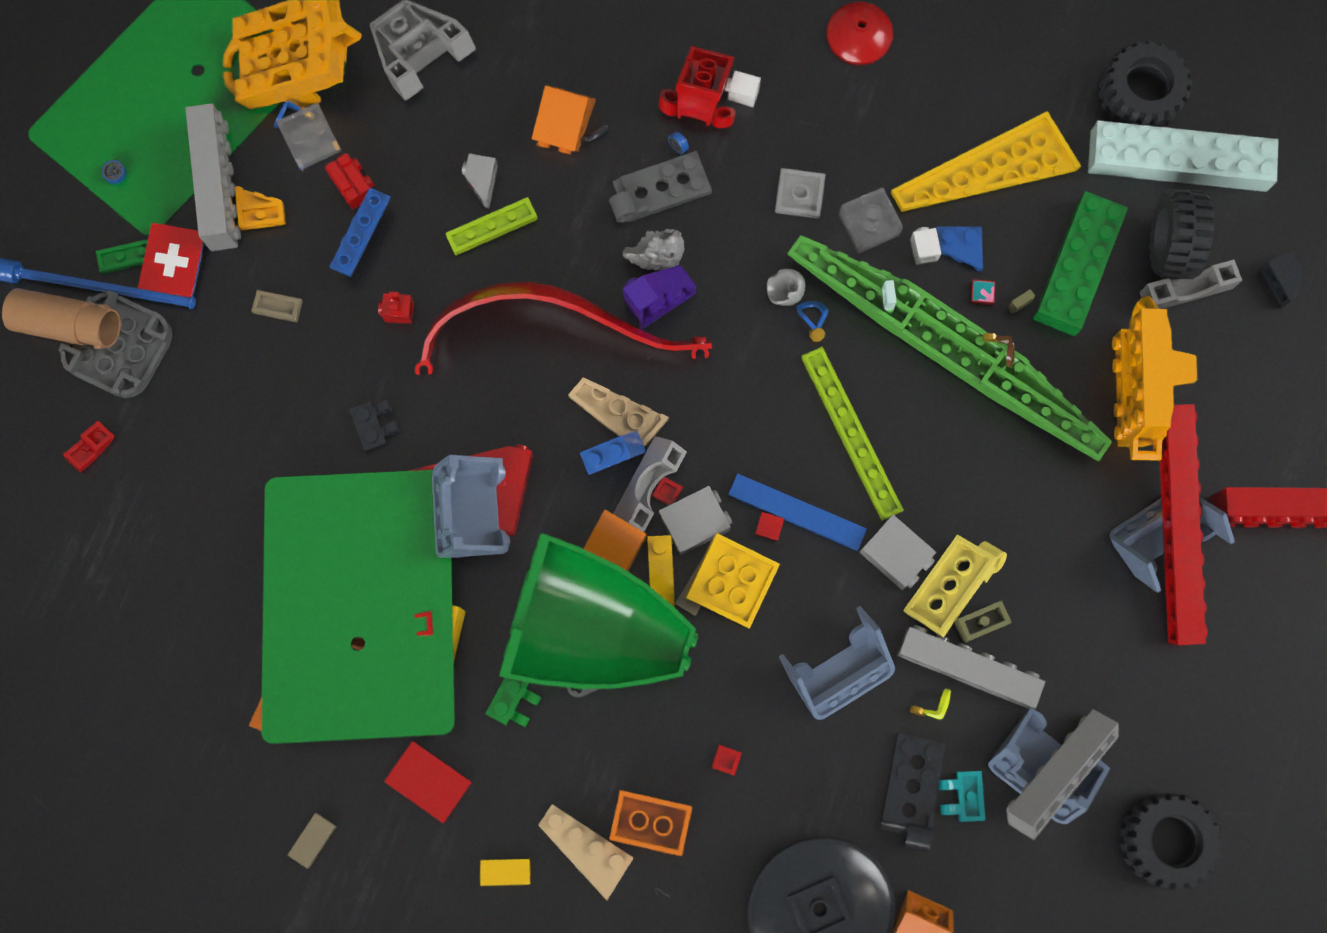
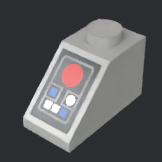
(480, 176)

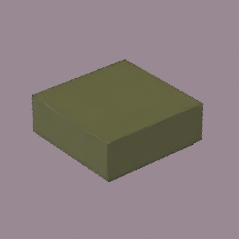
(1021, 302)

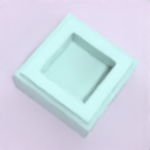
(889, 295)

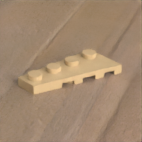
(616, 411)
(591, 853)

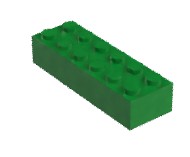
(1080, 263)

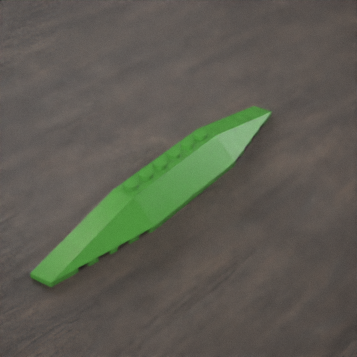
(953, 344)

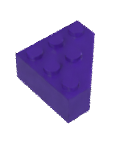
(656, 294)

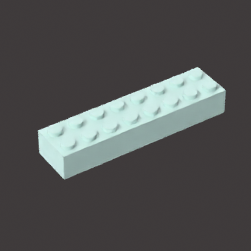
(1183, 156)

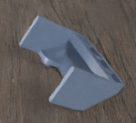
(1141, 538)
(845, 674)

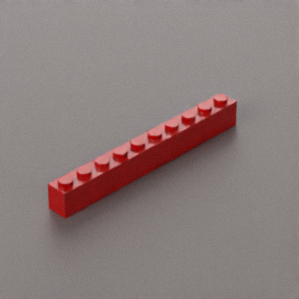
(1182, 530)

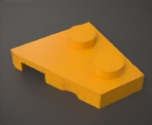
(258, 211)

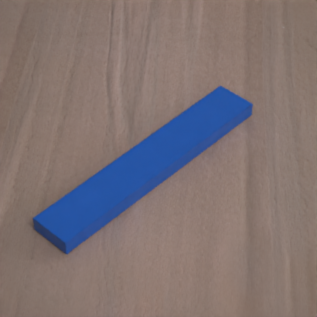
(797, 512)

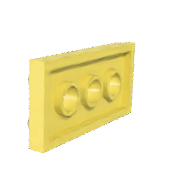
(983, 562)

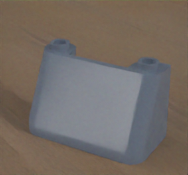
(467, 506)
(1028, 750)

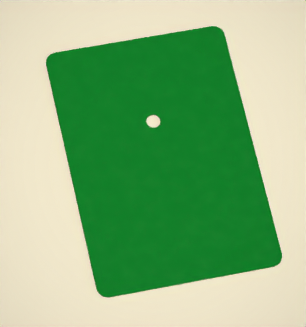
(135, 104)
(347, 564)

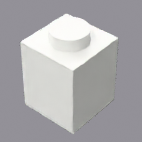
(743, 88)
(925, 245)

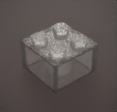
(308, 136)
(870, 220)

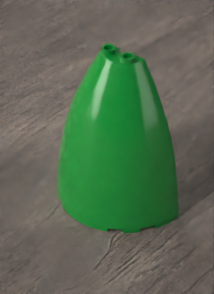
(592, 625)

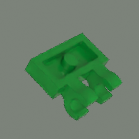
(507, 700)

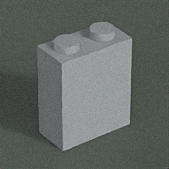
(695, 520)
(898, 553)

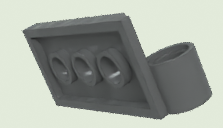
(630, 208)

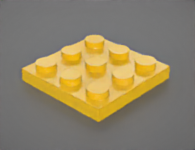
(732, 580)

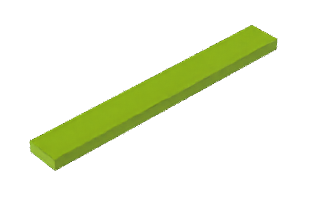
(852, 434)

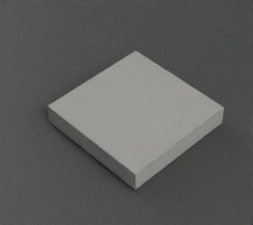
(800, 193)

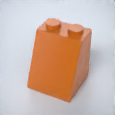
(562, 119)
(616, 540)
(922, 916)

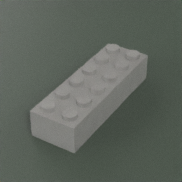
(212, 177)

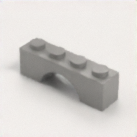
(1211, 281)
(660, 460)

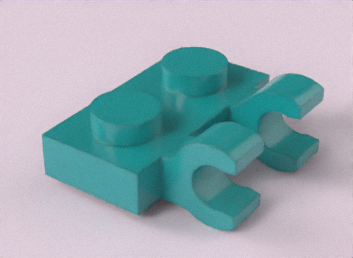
(969, 796)

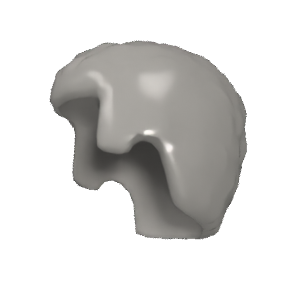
(786, 287)

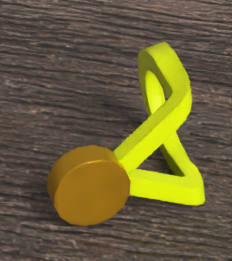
(941, 709)

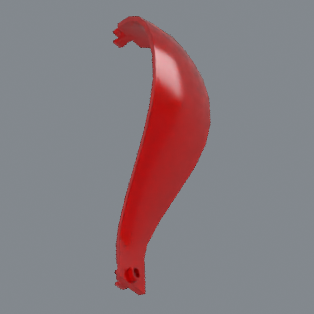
(557, 296)

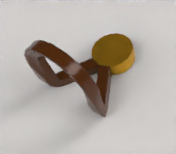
(988, 337)

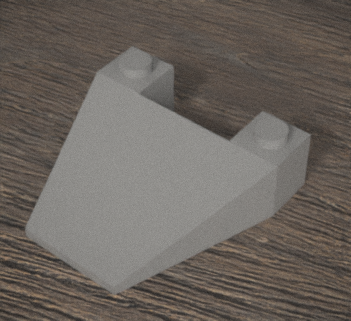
(414, 37)

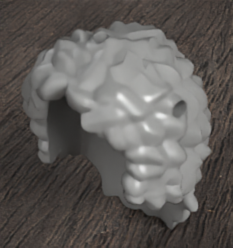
(657, 250)

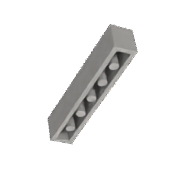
(971, 668)
(1062, 773)

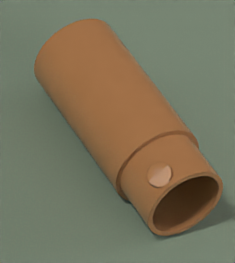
(61, 318)

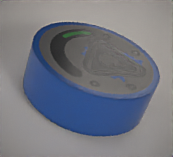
(678, 142)
(113, 172)

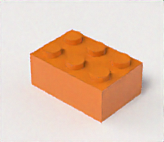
(650, 823)

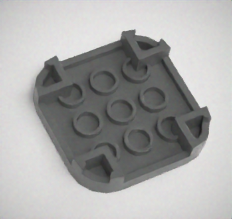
(133, 358)

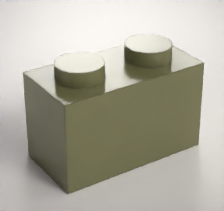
(982, 622)

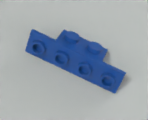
(360, 232)

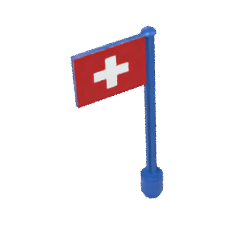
(166, 274)

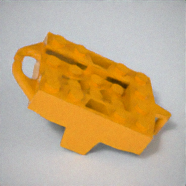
(293, 60)
(1145, 379)

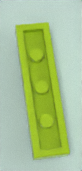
(491, 226)

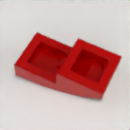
(90, 446)

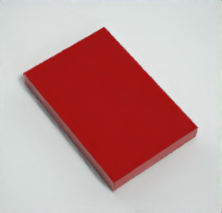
(428, 782)

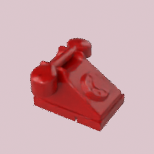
(700, 89)

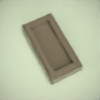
(277, 306)
(312, 840)

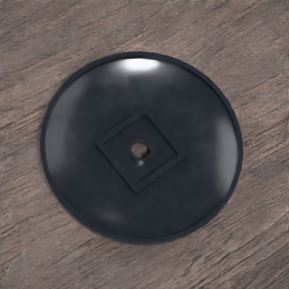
(826, 872)

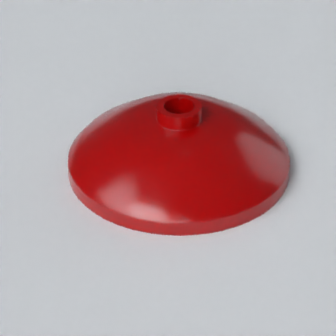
(859, 44)

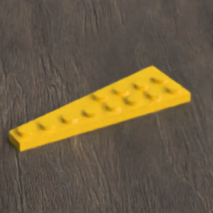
(1013, 158)

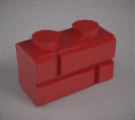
(349, 180)

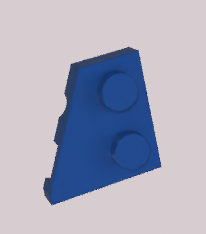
(962, 244)

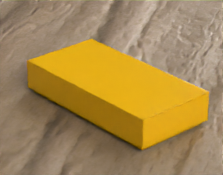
(505, 872)

